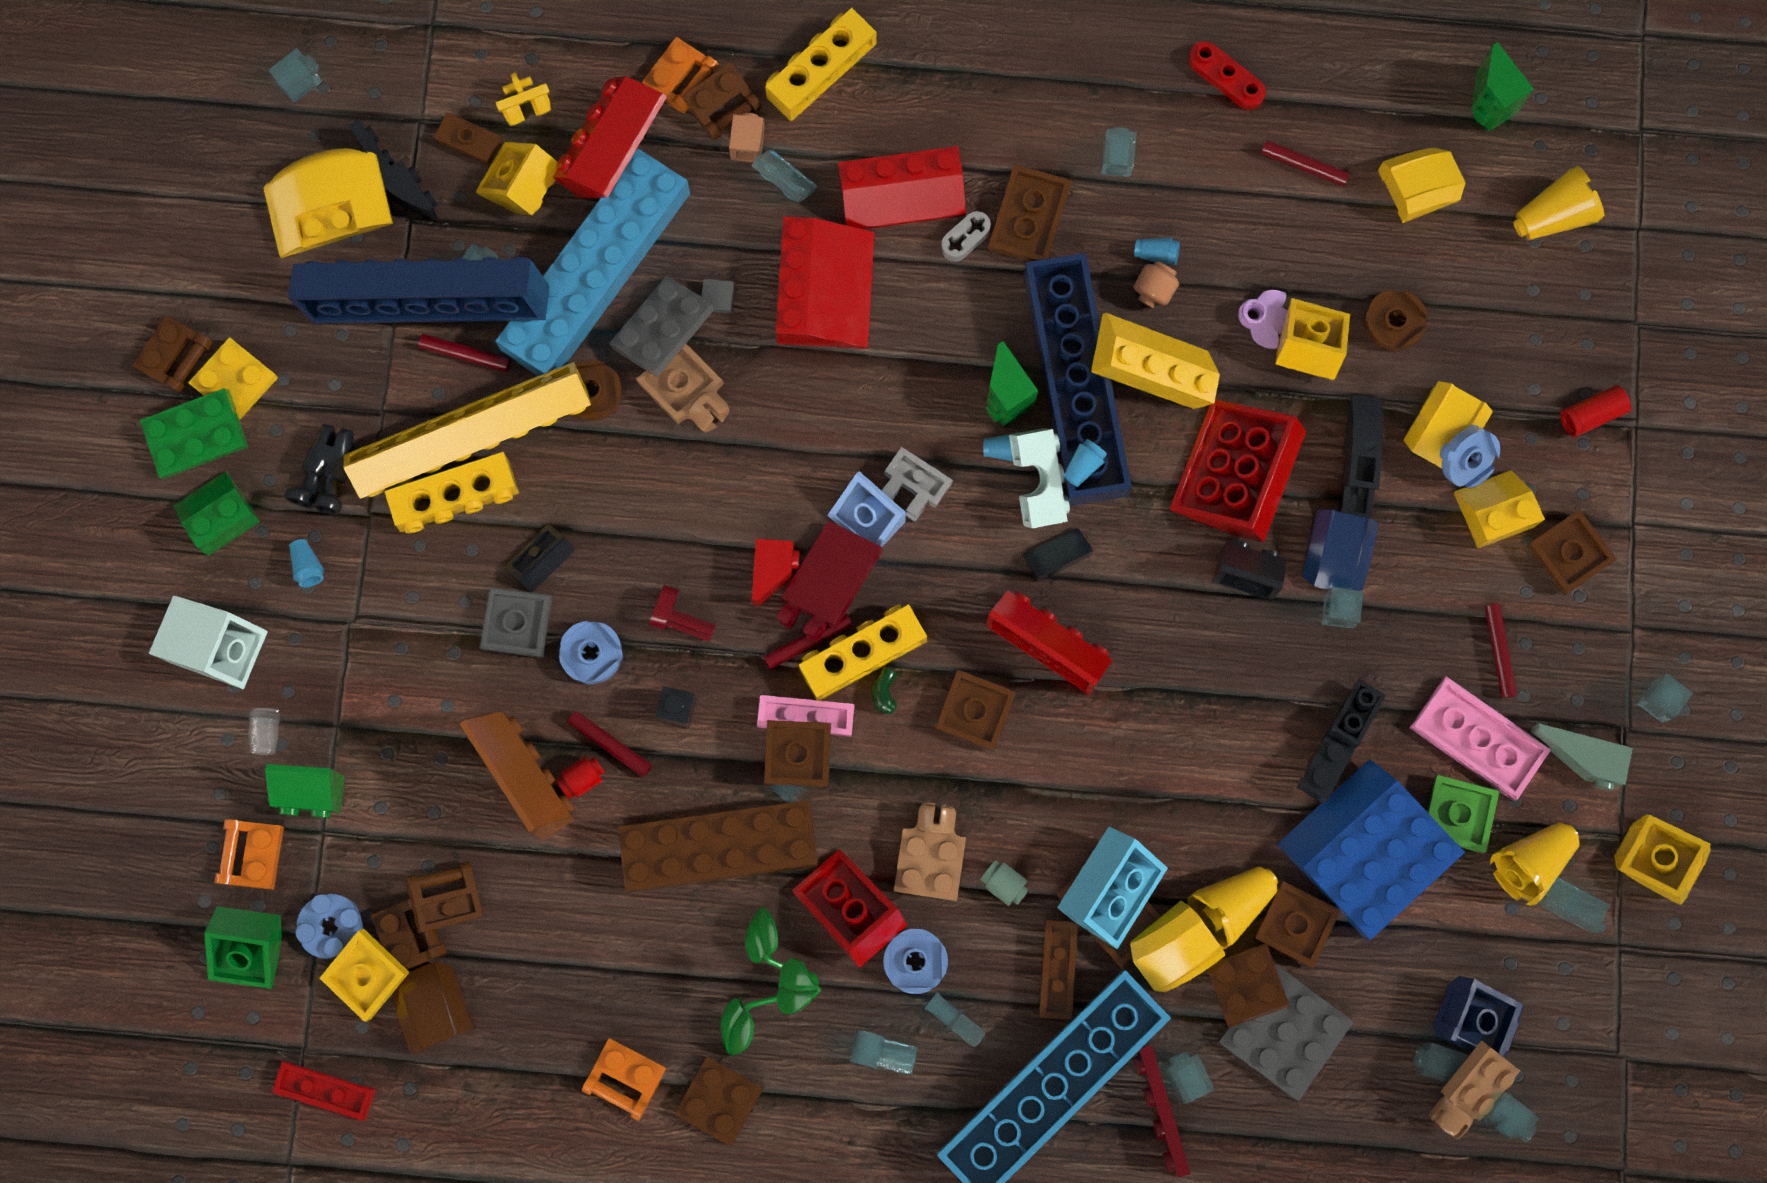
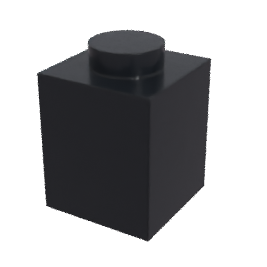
(676, 707)

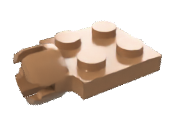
(687, 390)
(931, 855)
(1473, 1090)

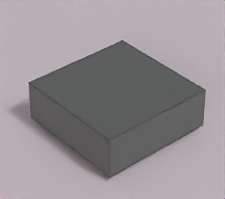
(719, 294)

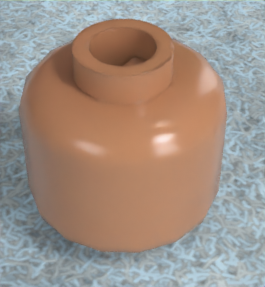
(1156, 284)

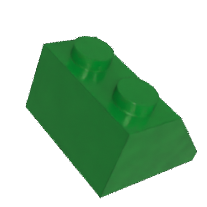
(1498, 89)
(1010, 389)
(216, 514)
(304, 789)
(243, 947)

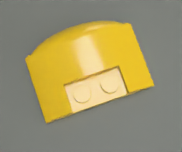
(326, 199)

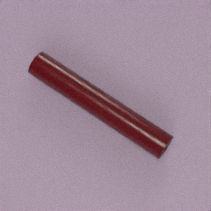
(1305, 163)
(464, 353)
(803, 644)
(1500, 651)
(609, 744)

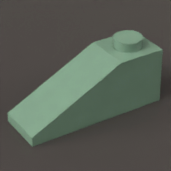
(1589, 757)

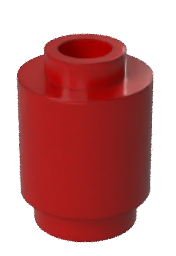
(580, 777)

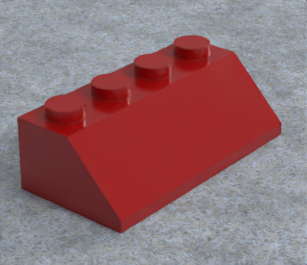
(608, 137)
(902, 188)
(1048, 641)

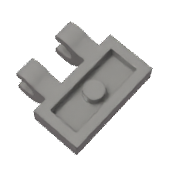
(918, 478)

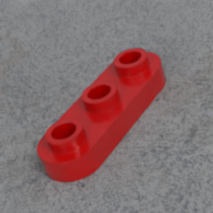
(1231, 86)

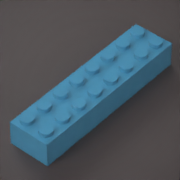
(597, 263)
(1054, 1083)

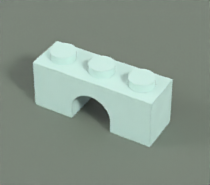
(1047, 502)

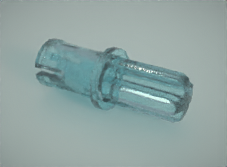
(955, 1020)

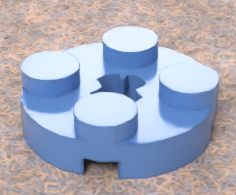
(1455, 456)
(590, 670)
(310, 928)
(929, 948)

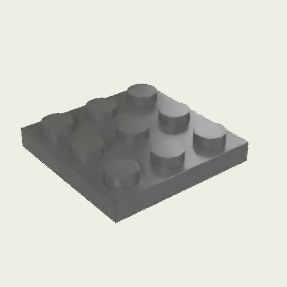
(1292, 1042)

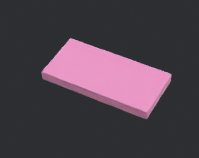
(1480, 738)

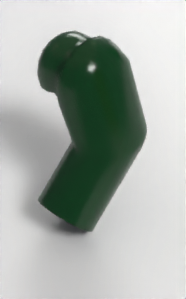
(881, 694)

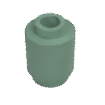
(1005, 883)

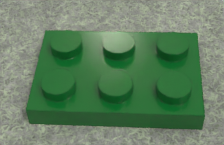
(194, 433)

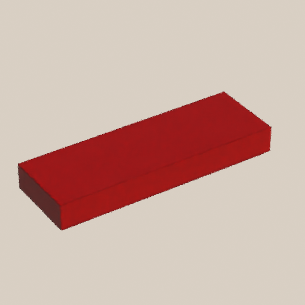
(323, 1090)

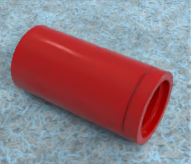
(1595, 411)

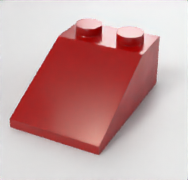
(850, 908)

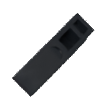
(398, 181)
(1362, 455)
(1340, 741)

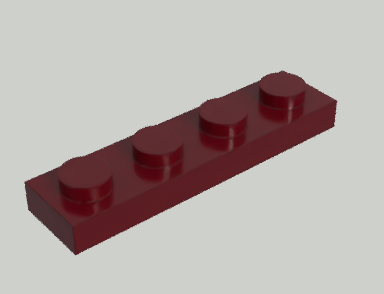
(1165, 1125)

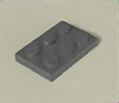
(662, 326)

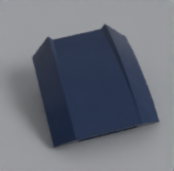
(1339, 550)
(1477, 1014)

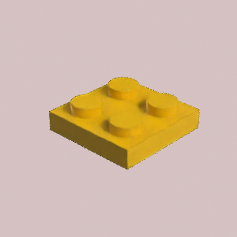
(237, 371)
(364, 975)

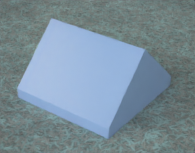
(867, 511)

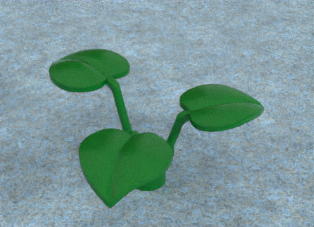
(795, 984)

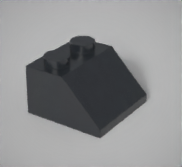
(1250, 570)

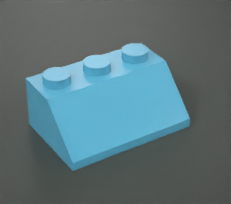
(1113, 887)

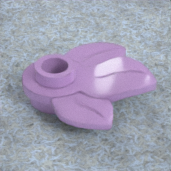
(1270, 317)

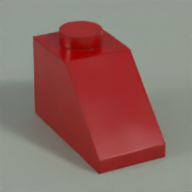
(772, 567)

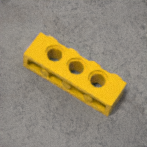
(795, 99)
(404, 498)
(824, 683)

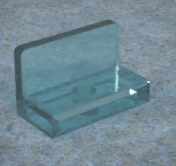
(1576, 906)

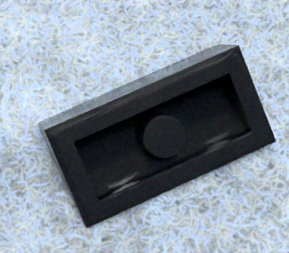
(1058, 554)
(540, 558)

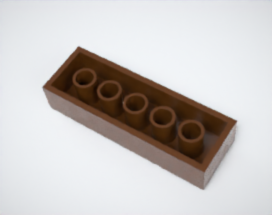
(717, 846)

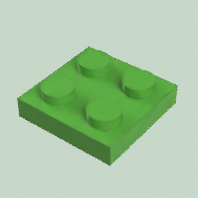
(1463, 811)

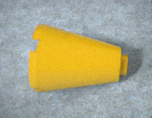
(1560, 207)
(1535, 862)
(1234, 903)

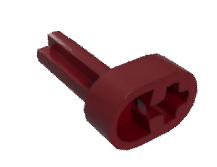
(666, 616)

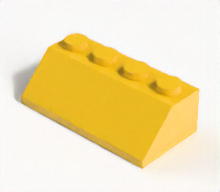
(1155, 363)

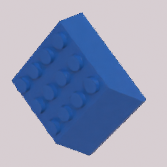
(1370, 849)

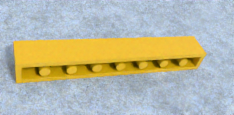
(466, 431)

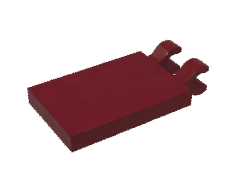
(828, 580)

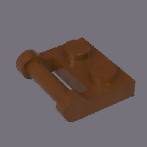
(714, 93)
(165, 349)
(448, 907)
(399, 938)

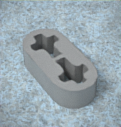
(970, 241)

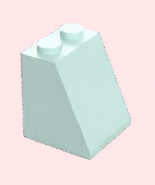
(208, 641)

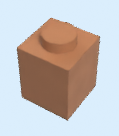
(746, 137)

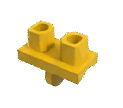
(511, 106)

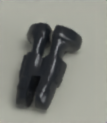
(320, 462)

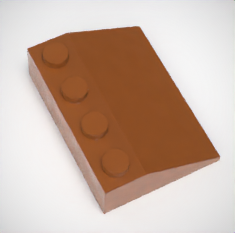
(519, 774)

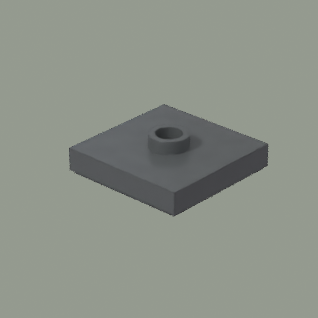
(516, 622)

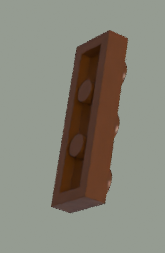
(1058, 970)

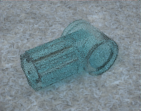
(876, 1051)

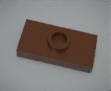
(467, 138)

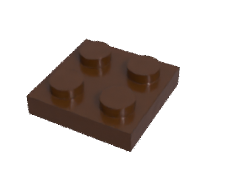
(1571, 552)
(975, 710)
(797, 754)
(1296, 924)
(1248, 986)
(719, 1101)

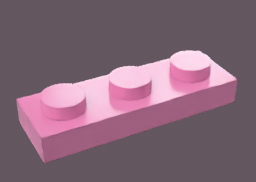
(804, 710)

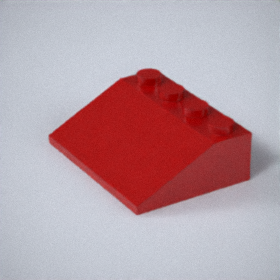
(824, 284)
(1239, 469)

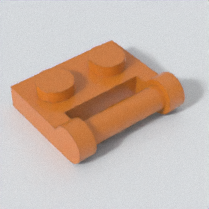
(675, 67)
(259, 857)
(629, 1069)

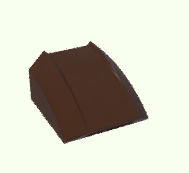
(431, 1007)

